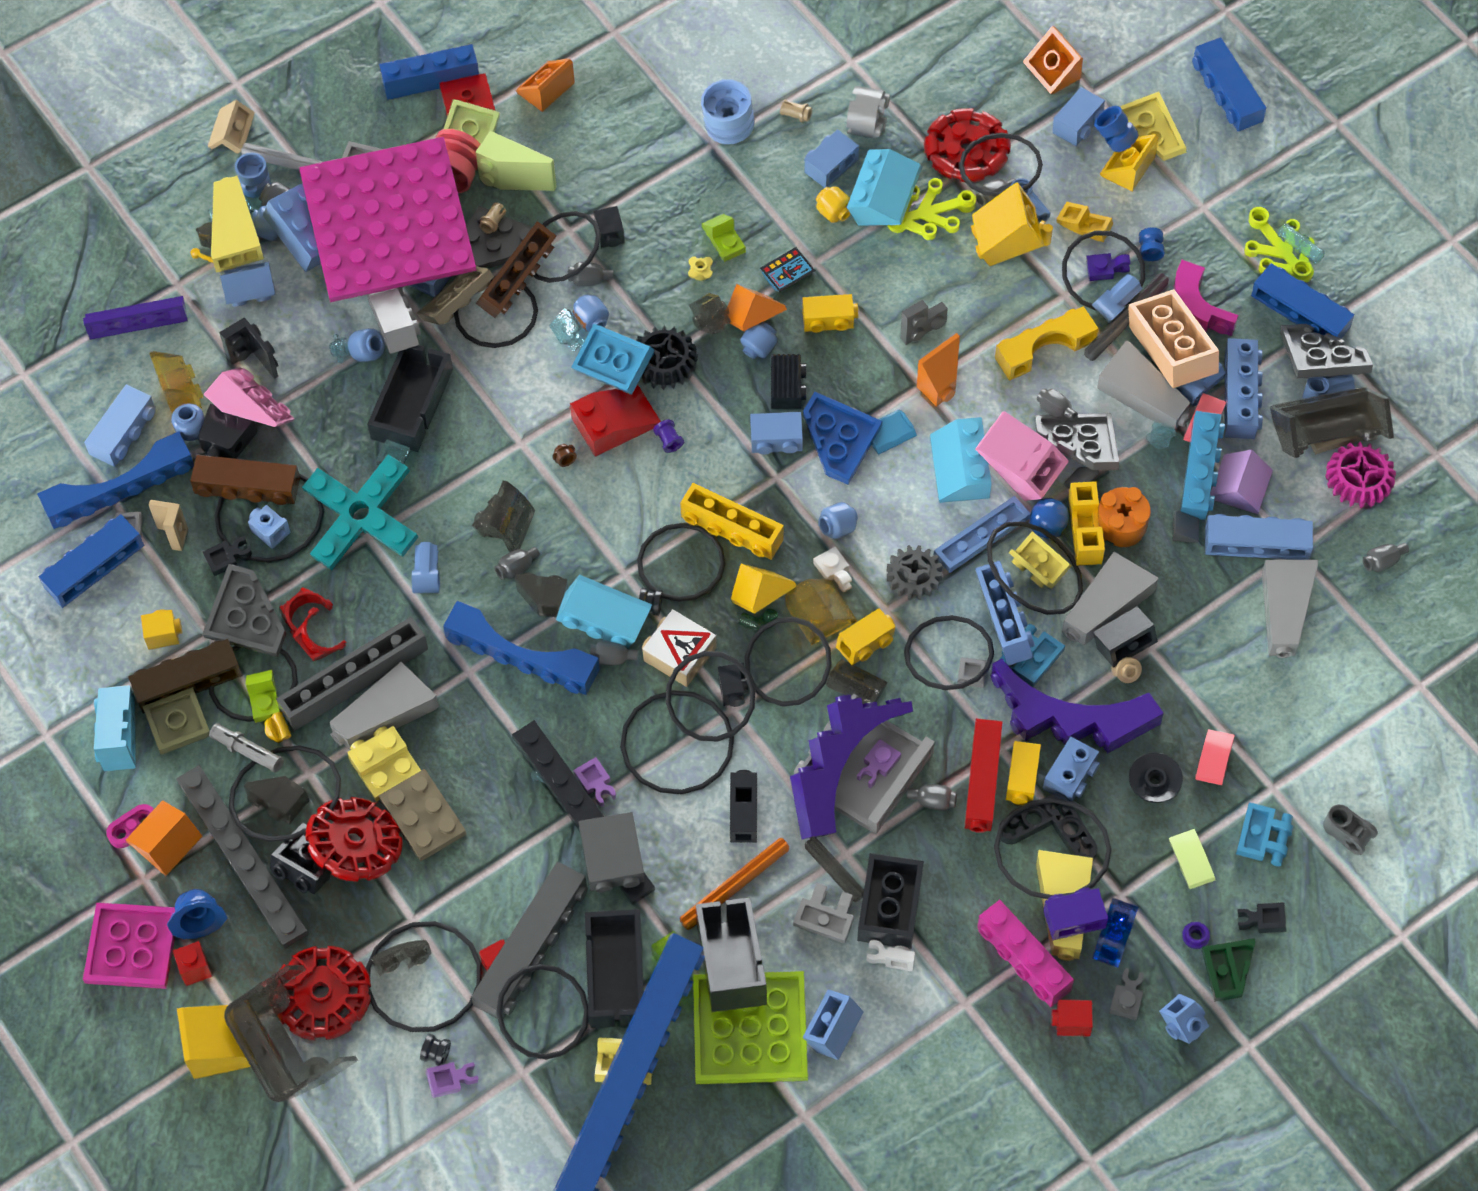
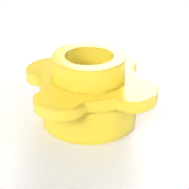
(700, 273)

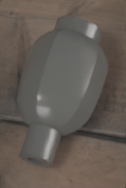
(996, 186)
(591, 275)
(1056, 404)
(1384, 556)
(515, 563)
(612, 653)
(934, 796)

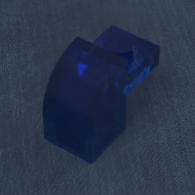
(1115, 936)

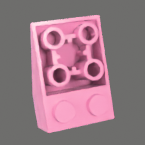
(241, 396)
(1021, 457)

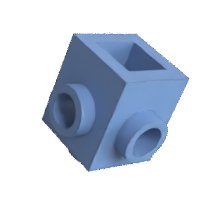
(1184, 1019)

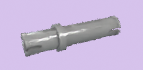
(236, 742)

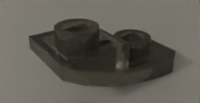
(410, 953)

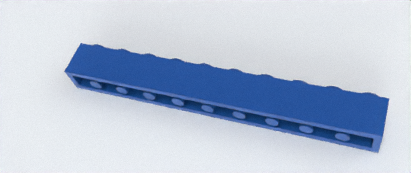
(630, 1065)

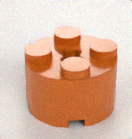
(1124, 516)

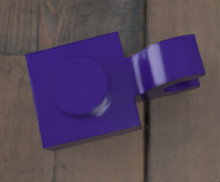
(1103, 266)

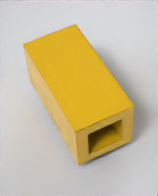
(829, 313)
(866, 636)
(1023, 772)

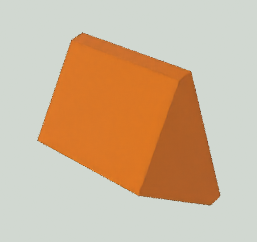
(1054, 61)
(548, 83)
(751, 308)
(164, 837)

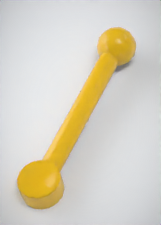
(195, 253)

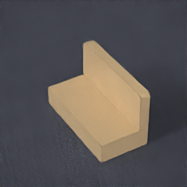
(232, 126)
(171, 519)

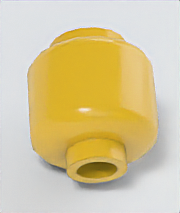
(833, 204)

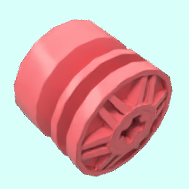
(462, 156)

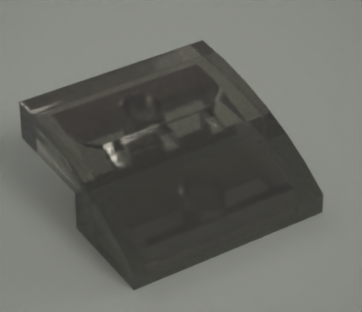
(510, 516)

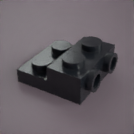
(295, 863)

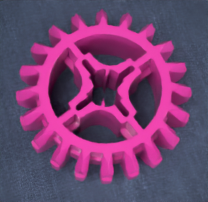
(1372, 468)

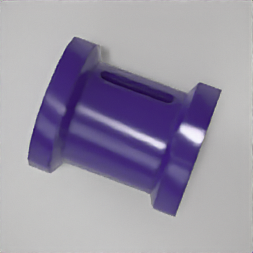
(668, 436)

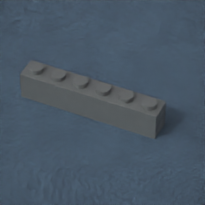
(352, 673)
(531, 938)

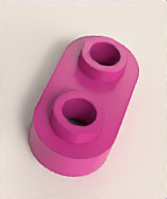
(127, 824)

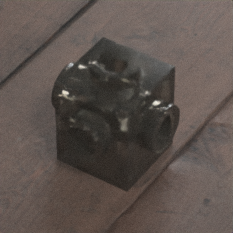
(710, 314)

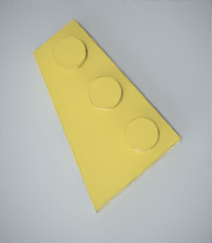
(1152, 117)

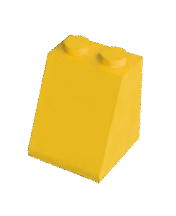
(1006, 226)
(208, 1042)

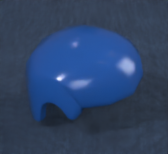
(1049, 515)

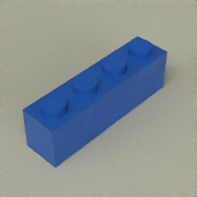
(427, 70)
(1229, 84)
(1301, 303)
(91, 560)

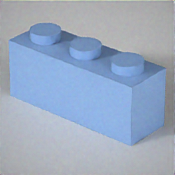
(120, 425)

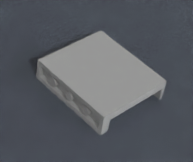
(874, 805)

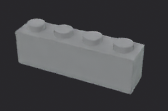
(394, 319)

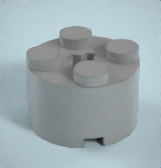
(867, 112)

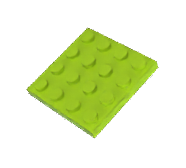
(752, 1041)

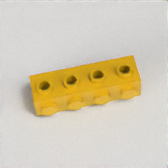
(732, 521)

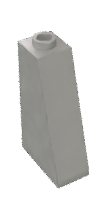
(1143, 388)
(1112, 593)
(1286, 600)
(389, 702)

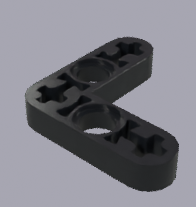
(1048, 818)

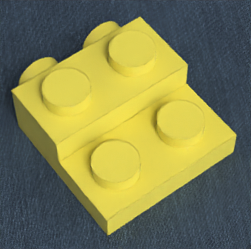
(382, 761)

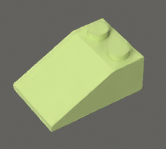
(513, 166)

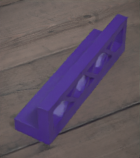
(135, 317)

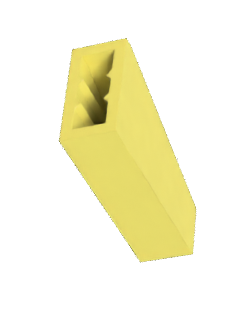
(232, 227)
(1060, 875)

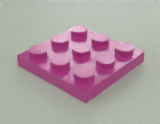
(130, 946)

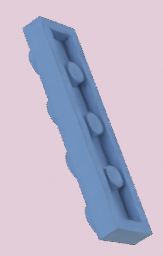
(975, 537)

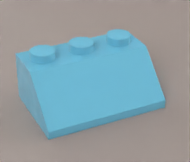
(883, 188)
(957, 465)
(602, 611)

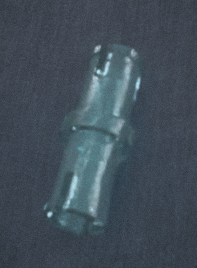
(1301, 243)

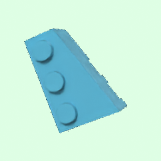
(115, 728)

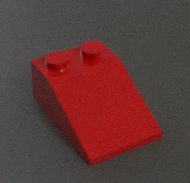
(612, 418)

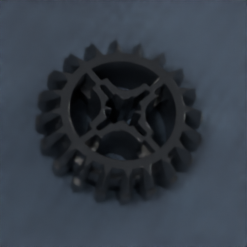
(674, 366)

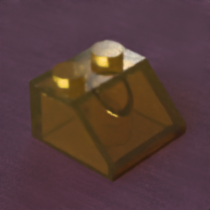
(176, 380)
(821, 605)

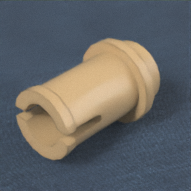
(795, 110)
(490, 222)

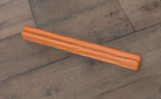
(739, 879)

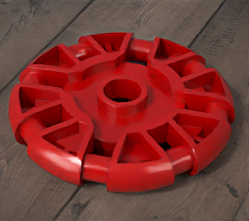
(965, 133)
(349, 851)
(337, 999)

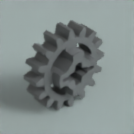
(903, 565)

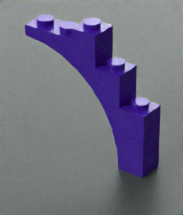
(1110, 724)
(817, 784)

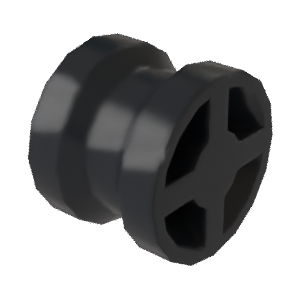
(654, 598)
(435, 1050)

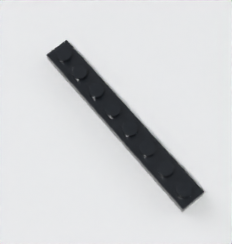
(566, 788)

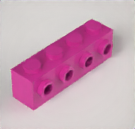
(1024, 953)

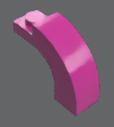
(1187, 284)

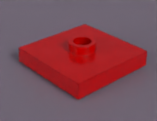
(469, 89)

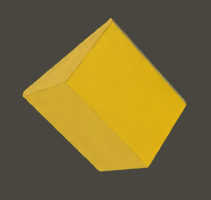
(1130, 165)
(758, 588)

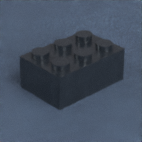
(890, 900)

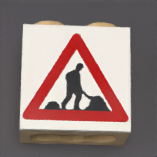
(675, 641)

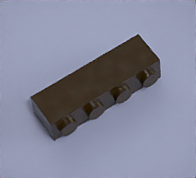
(194, 669)

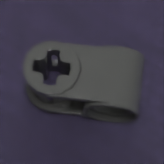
(1350, 830)

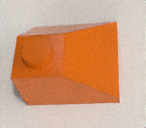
(939, 371)

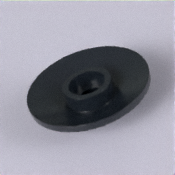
(1157, 767)

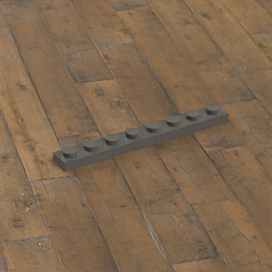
(242, 857)

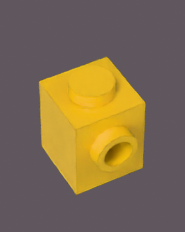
(161, 629)

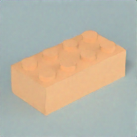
(1173, 338)

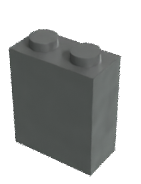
(611, 852)

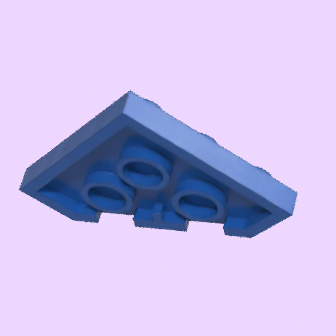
(839, 435)

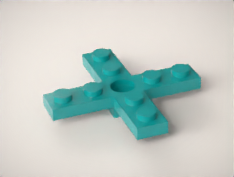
(347, 502)

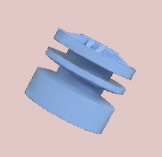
(727, 111)

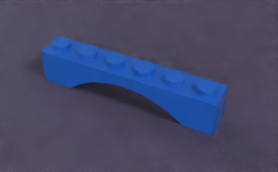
(70, 502)
(568, 668)

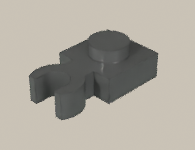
(1126, 998)

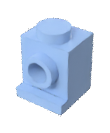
(268, 526)

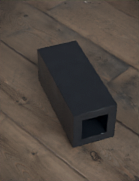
(743, 807)

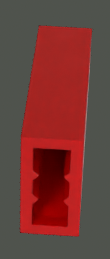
(983, 775)

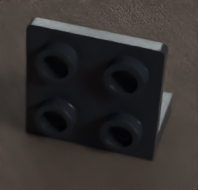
(244, 339)

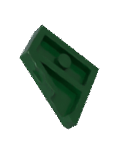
(1228, 967)

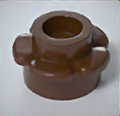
(564, 455)

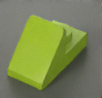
(724, 237)
(262, 695)

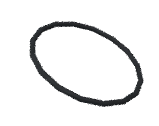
(279, 557)
(1009, 591)
(669, 790)
(1045, 801)
(299, 833)
(425, 924)

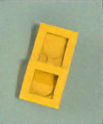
(1081, 221)

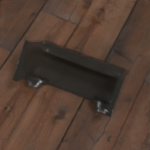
(1331, 417)
(267, 1045)

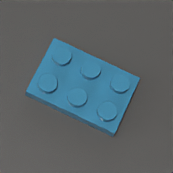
(612, 358)

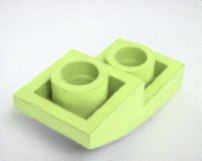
(1192, 859)

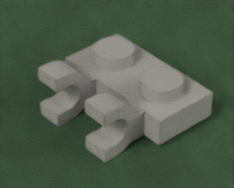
(825, 920)

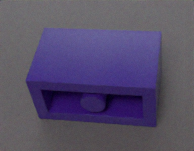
(1075, 913)

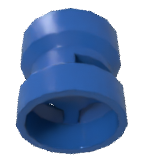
(1151, 241)

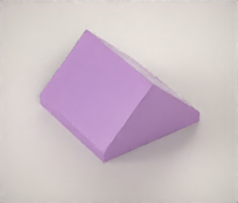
(1242, 481)

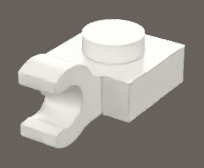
(833, 566)
(897, 957)

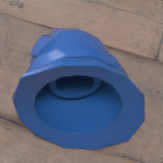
(196, 915)

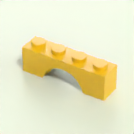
(1072, 330)

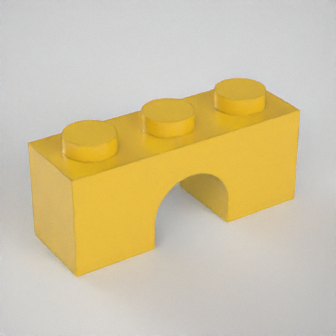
(1084, 521)

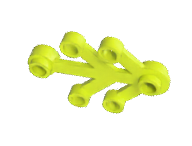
(929, 212)
(1279, 249)

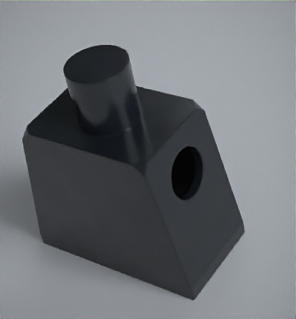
(225, 433)

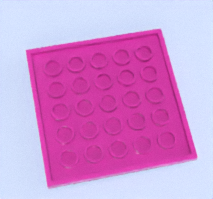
(387, 219)

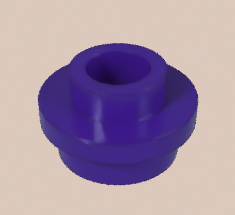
(1199, 928)

